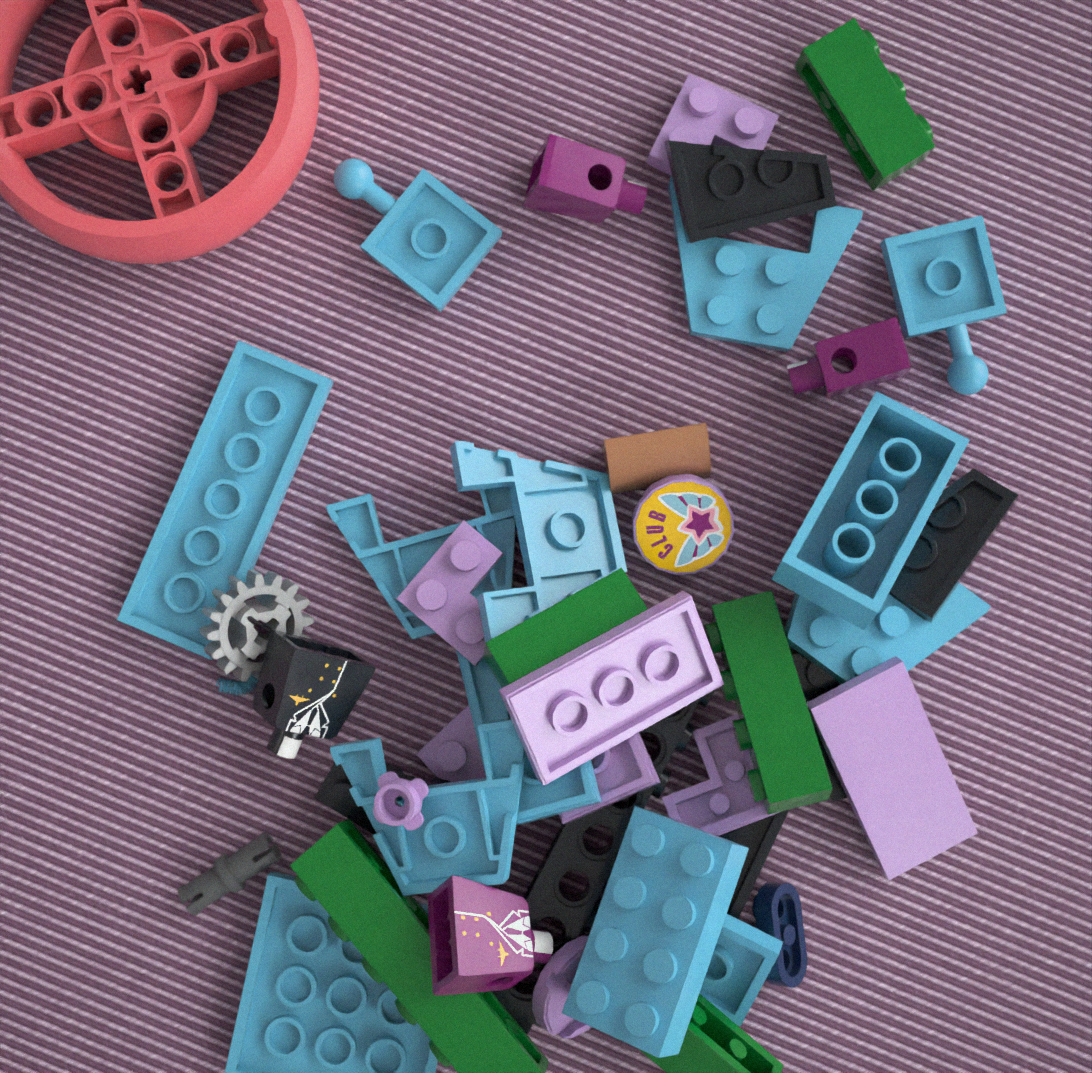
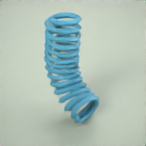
(241, 686)

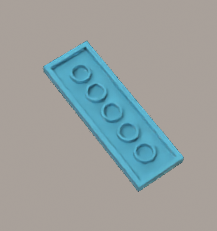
(225, 494)

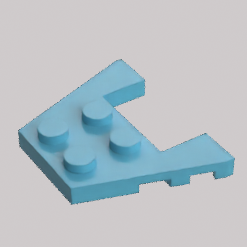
(755, 290)
(562, 528)
(398, 562)
(896, 631)
(465, 822)

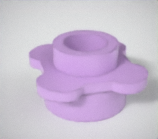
(386, 808)

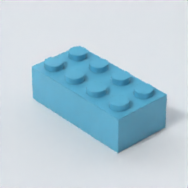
(871, 511)
(655, 932)

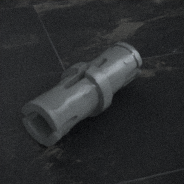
(229, 873)

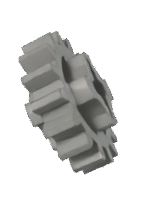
(241, 645)

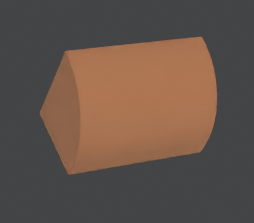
(647, 457)

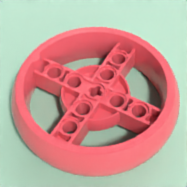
(120, 126)

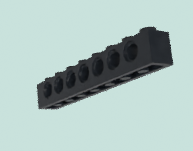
(570, 853)

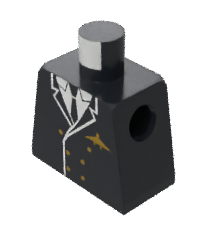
(307, 689)

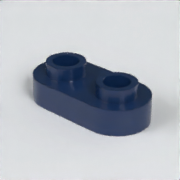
(780, 916)

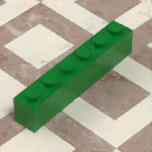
(394, 938)

